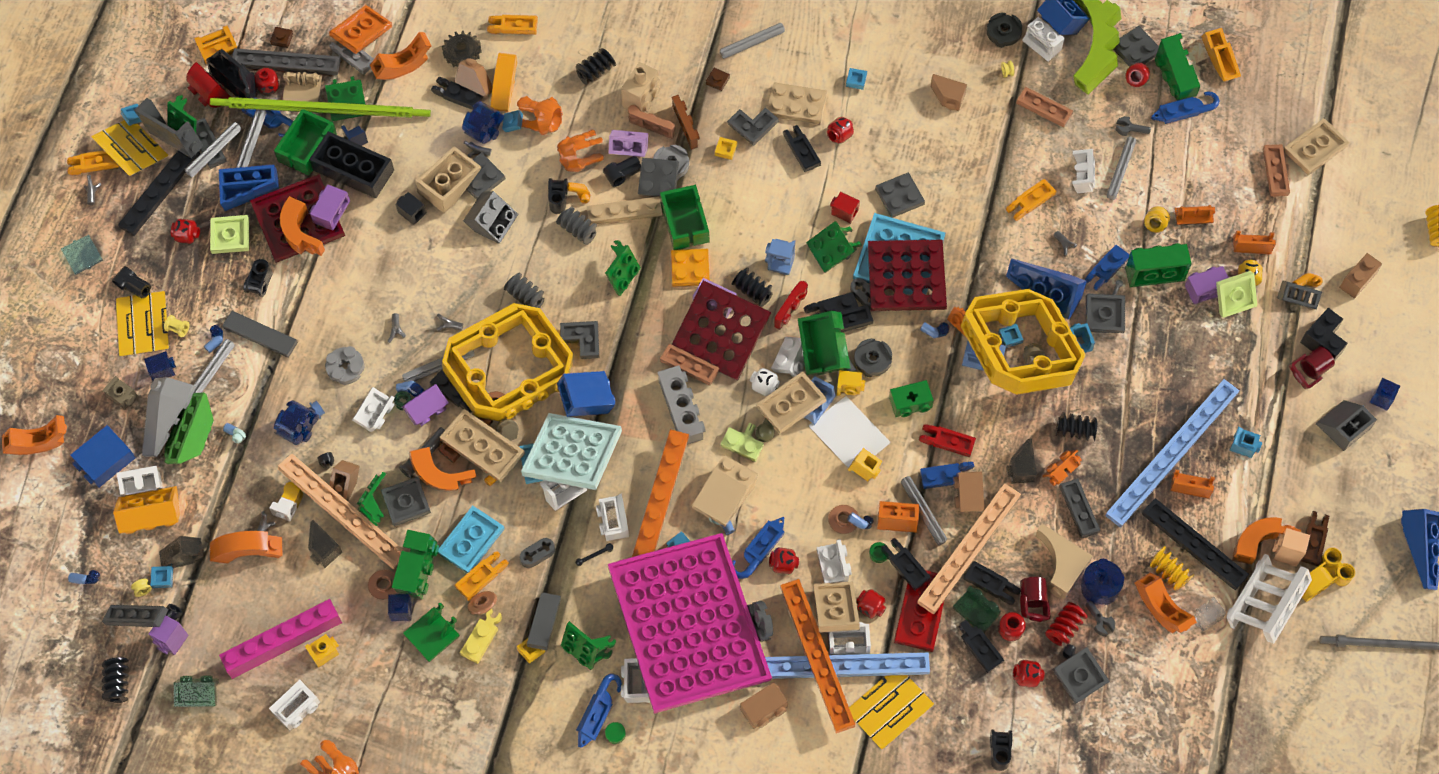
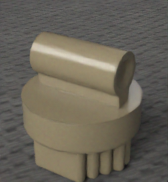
(1031, 352)
(507, 428)

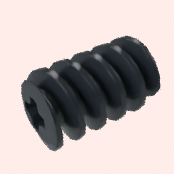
(594, 64)
(752, 287)
(1077, 426)
(113, 680)

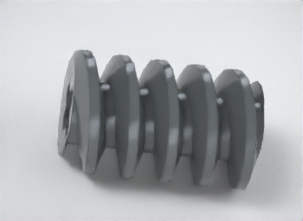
(574, 224)
(524, 291)

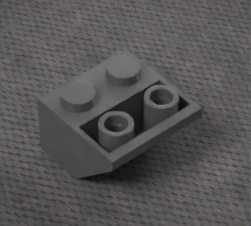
(490, 216)
(1346, 423)

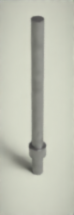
(1342, 641)

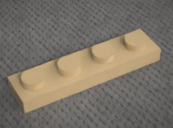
(624, 210)

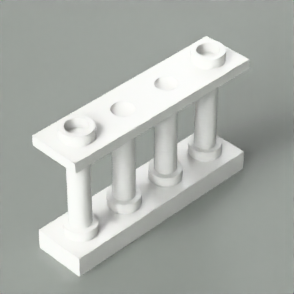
(1280, 612)

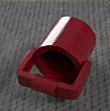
(1313, 365)
(1034, 596)

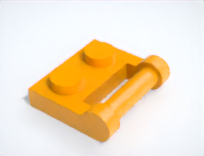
(226, 43)

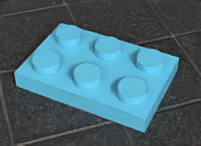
(470, 539)

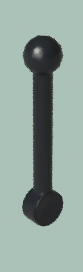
(609, 548)

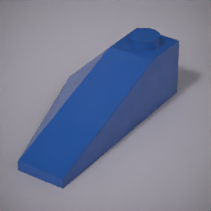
(1056, 285)
(1422, 536)

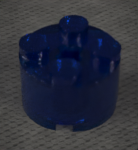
(482, 122)
(295, 423)
(1105, 572)

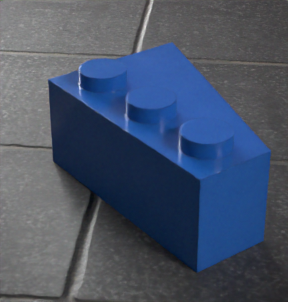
(246, 183)

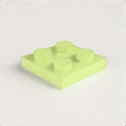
(229, 234)
(1236, 294)

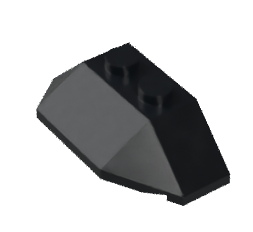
(232, 74)

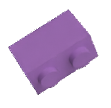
(329, 207)
(1203, 285)
(425, 405)
(168, 636)

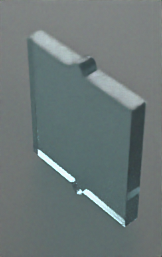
(82, 254)

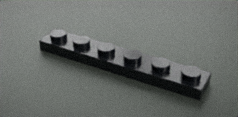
(156, 193)
(1195, 544)

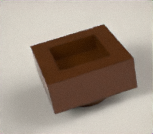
(281, 37)
(717, 79)

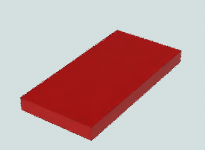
(917, 625)

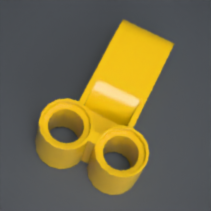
(1328, 574)

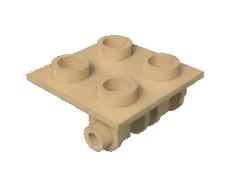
(302, 86)

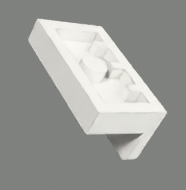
(833, 562)

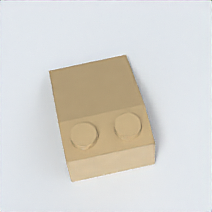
(447, 179)
(725, 490)

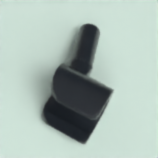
(1069, 651)

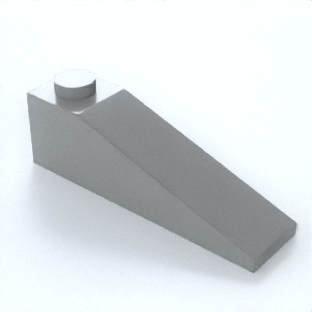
(163, 407)

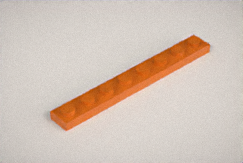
(661, 493)
(817, 656)

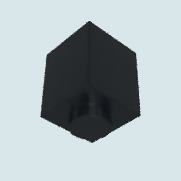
(410, 208)

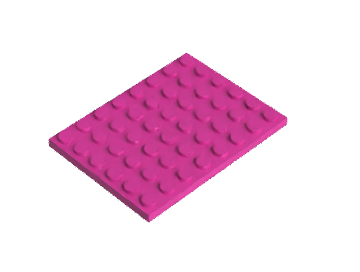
(688, 623)

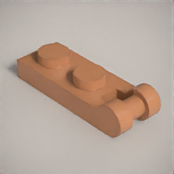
(651, 122)

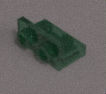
(977, 609)
(195, 692)

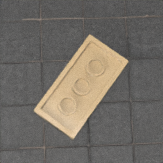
(482, 445)

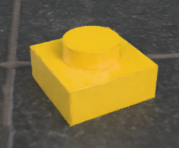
(725, 148)
(529, 653)

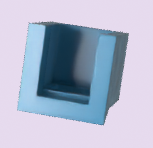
(1083, 331)
(1243, 448)

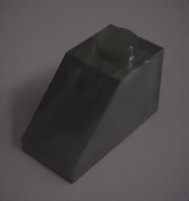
(1022, 464)
(322, 546)
(181, 552)

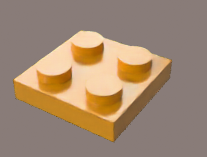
(689, 267)

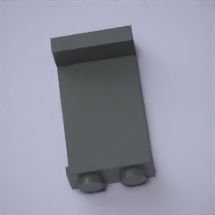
(183, 140)

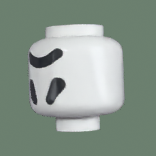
(764, 382)

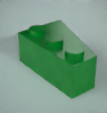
(1176, 69)

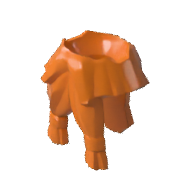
(547, 114)
(568, 147)
(342, 763)

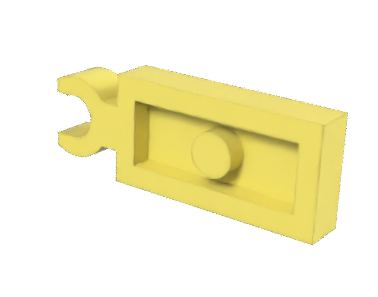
(480, 637)

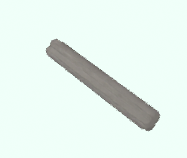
(752, 40)
(251, 138)
(213, 149)
(1121, 168)
(213, 366)
(429, 368)
(924, 510)

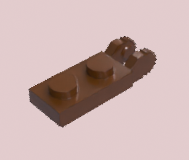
(1317, 539)

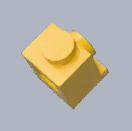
(850, 383)
(865, 465)
(323, 656)

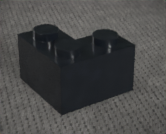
(1323, 334)

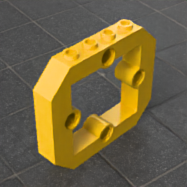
(1005, 309)
(497, 324)

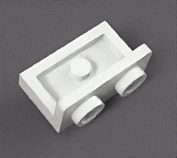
(790, 357)
(373, 409)

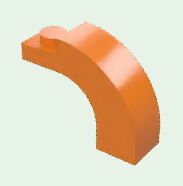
(404, 62)
(291, 219)
(34, 440)
(432, 476)
(1263, 529)
(244, 543)
(1162, 606)

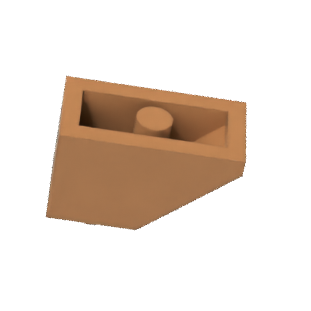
(474, 77)
(948, 91)
(344, 478)

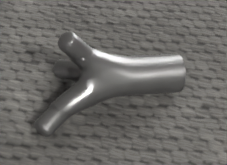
(477, 149)
(91, 189)
(1064, 241)
(447, 323)
(395, 327)
(263, 524)

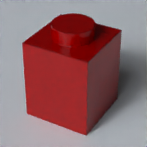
(845, 207)

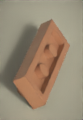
(1044, 107)
(1276, 170)
(690, 364)

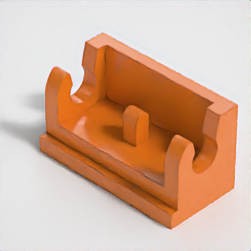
(1253, 243)
(1192, 485)
(898, 516)

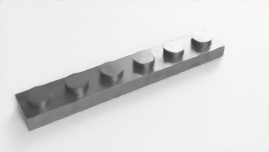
(288, 61)

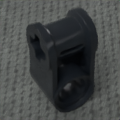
(557, 192)
(257, 281)
(1000, 746)

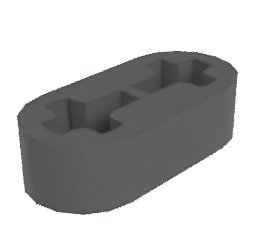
(859, 295)
(535, 549)

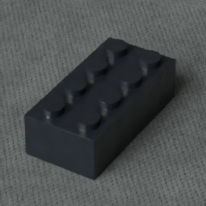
(352, 164)

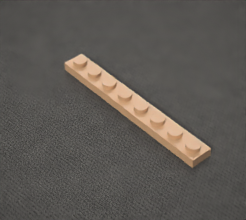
(341, 510)
(968, 549)

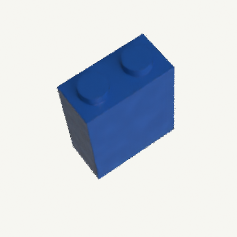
(586, 393)
(102, 457)

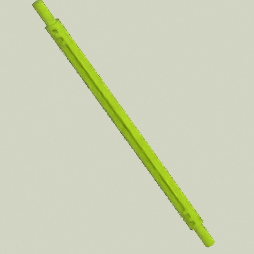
(320, 107)

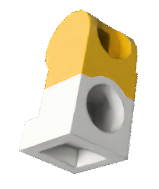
(288, 502)

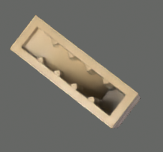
(1067, 558)

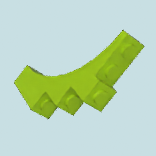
(1101, 59)

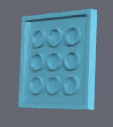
(886, 229)

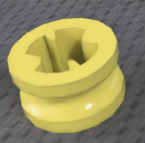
(1007, 69)
(141, 587)

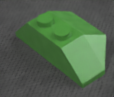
(191, 432)

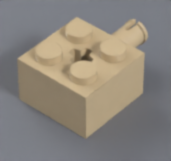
(640, 87)

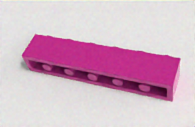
(280, 639)

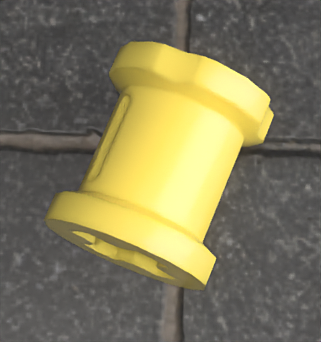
(177, 326)

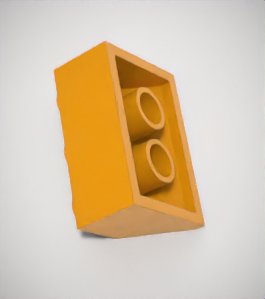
(147, 510)

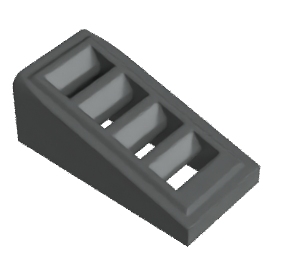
(1284, 289)

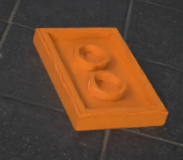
(360, 29)

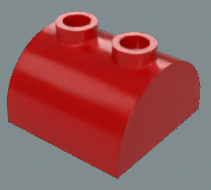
(205, 85)

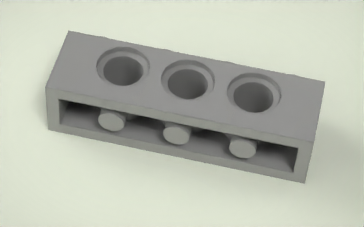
(675, 377)

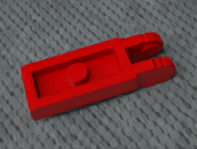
(791, 303)
(948, 440)

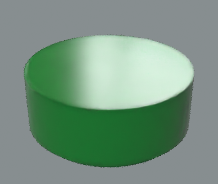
(876, 554)
(615, 733)

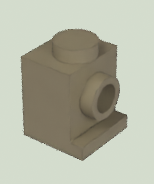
(120, 393)

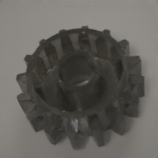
(461, 48)

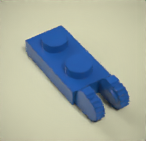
(1108, 266)
(942, 475)

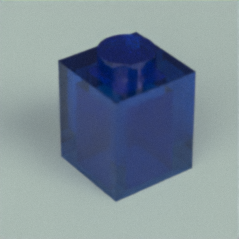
(160, 365)
(1384, 394)
(399, 607)

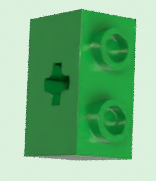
(902, 398)

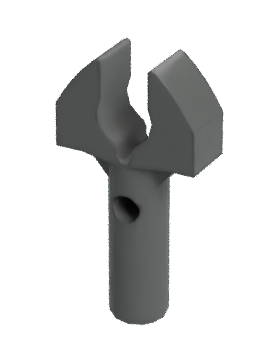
(1130, 127)
(1100, 620)

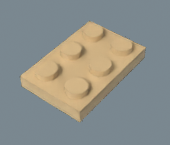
(797, 103)
(1316, 146)
(791, 402)
(836, 607)

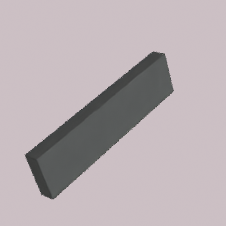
(260, 334)
(135, 615)

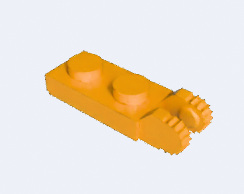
(513, 24)
(90, 162)
(1031, 199)
(480, 576)

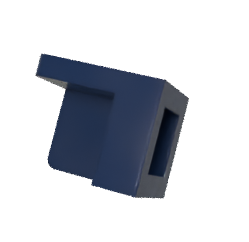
(355, 135)

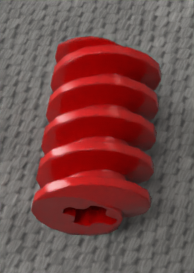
(1065, 623)

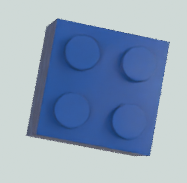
(1063, 16)

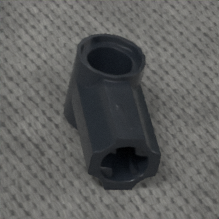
(619, 172)
(128, 280)

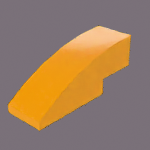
(1221, 54)
(503, 81)

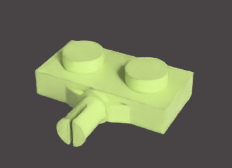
(743, 443)

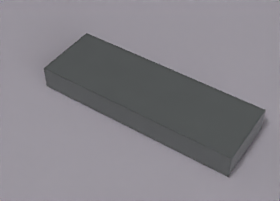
(207, 138)
(1079, 508)
(544, 621)

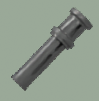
(433, 443)

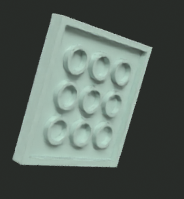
(571, 451)

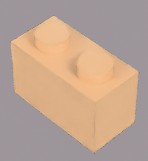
(1290, 547)

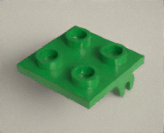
(345, 92)
(177, 116)
(832, 246)
(623, 268)
(367, 503)
(432, 633)
(583, 648)

